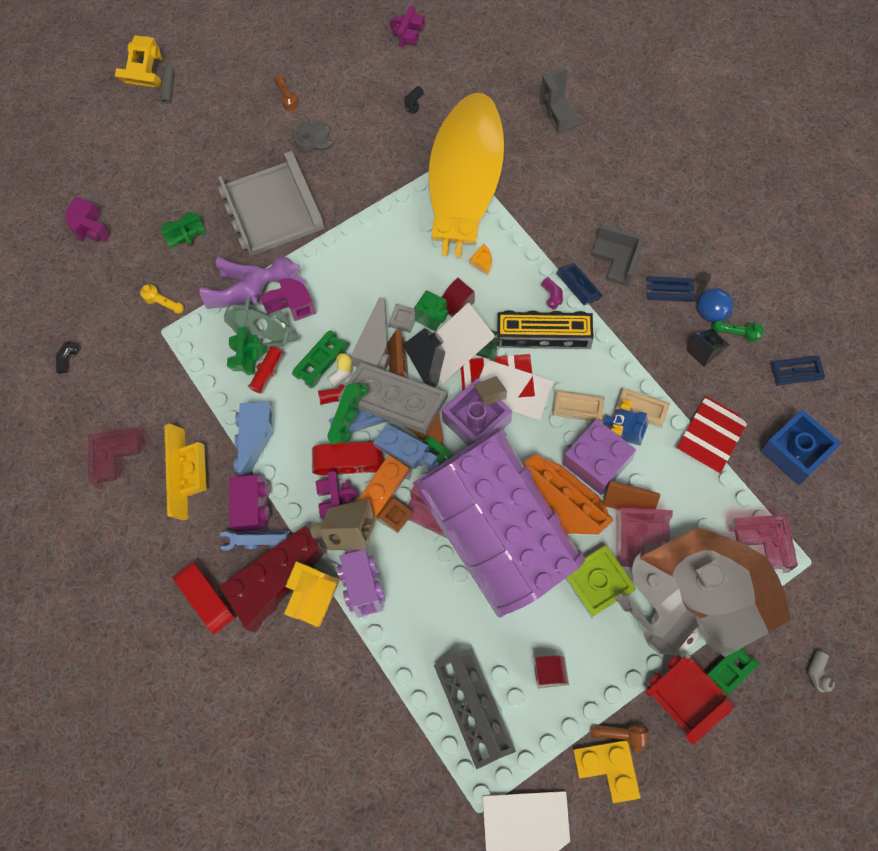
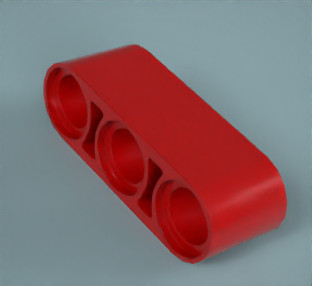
(346, 458)
(203, 598)

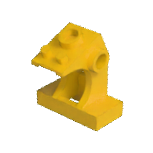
(141, 73)

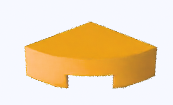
(482, 259)

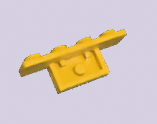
(183, 471)

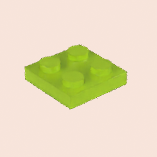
(600, 581)

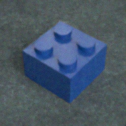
(800, 447)

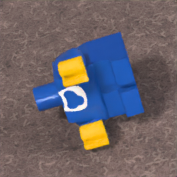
(628, 424)

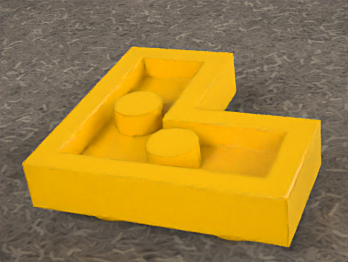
(615, 762)

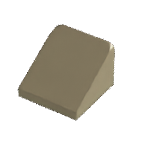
(490, 391)

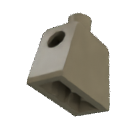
(346, 526)

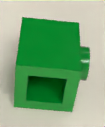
(431, 310)

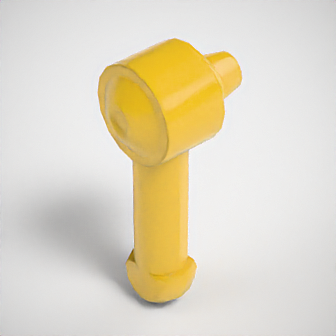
(151, 295)

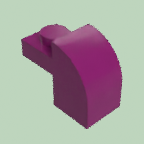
(82, 220)
(291, 295)

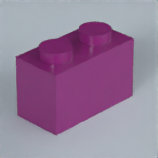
(248, 502)

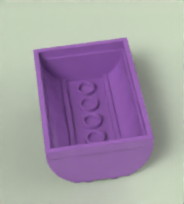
(499, 523)

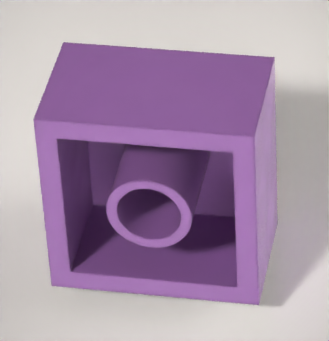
(470, 419)
(598, 456)

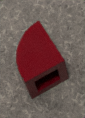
(457, 296)
(550, 671)

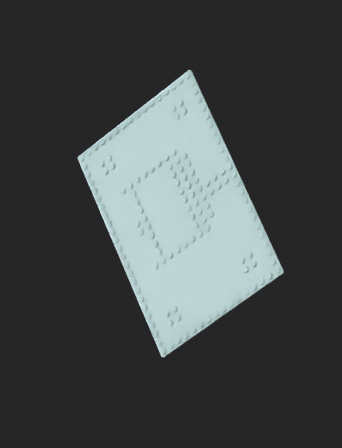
(427, 589)

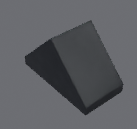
(706, 346)

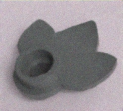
(312, 137)

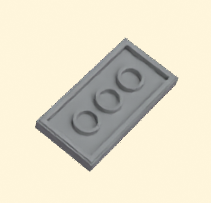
(398, 398)

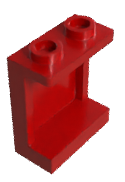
(690, 697)

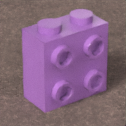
(359, 575)

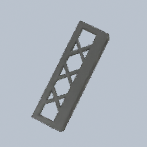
(478, 704)

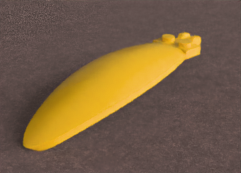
(465, 170)

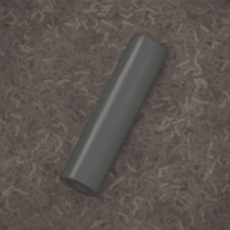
(166, 88)

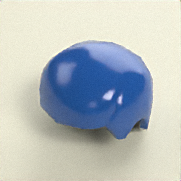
(715, 305)

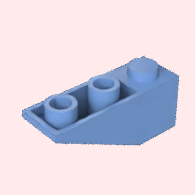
(255, 430)

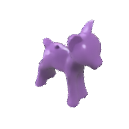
(252, 281)

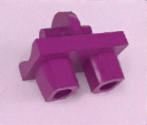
(404, 26)
(331, 487)

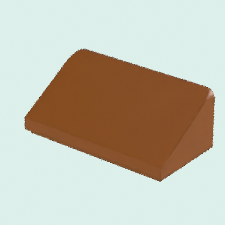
(397, 354)
(627, 496)

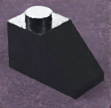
(427, 355)

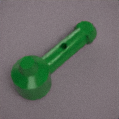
(751, 333)

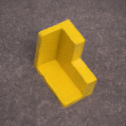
(311, 594)

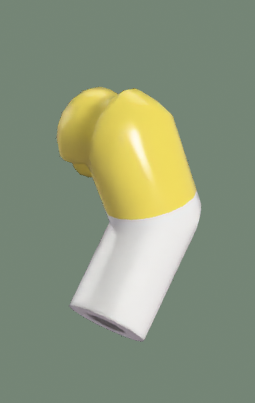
(344, 369)

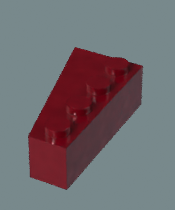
(262, 584)

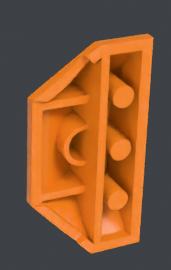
(575, 503)

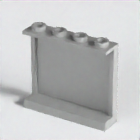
(271, 206)

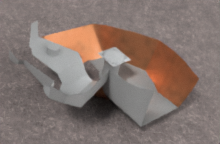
(710, 586)

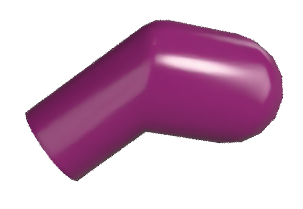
(555, 291)

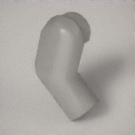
(817, 673)

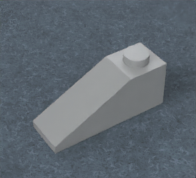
(373, 342)

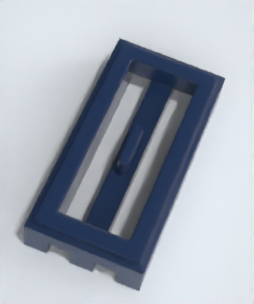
(579, 284)
(670, 284)
(801, 378)

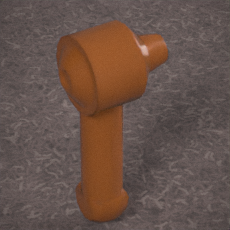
(288, 99)
(635, 734)

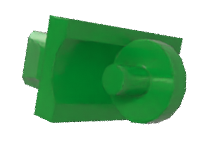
(182, 230)
(247, 351)

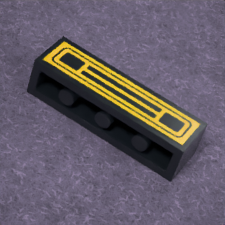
(545, 330)

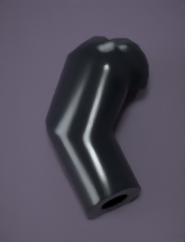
(410, 100)
(63, 354)

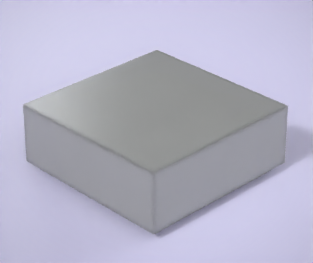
(402, 318)

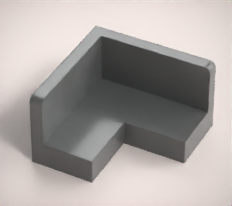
(555, 103)
(621, 249)

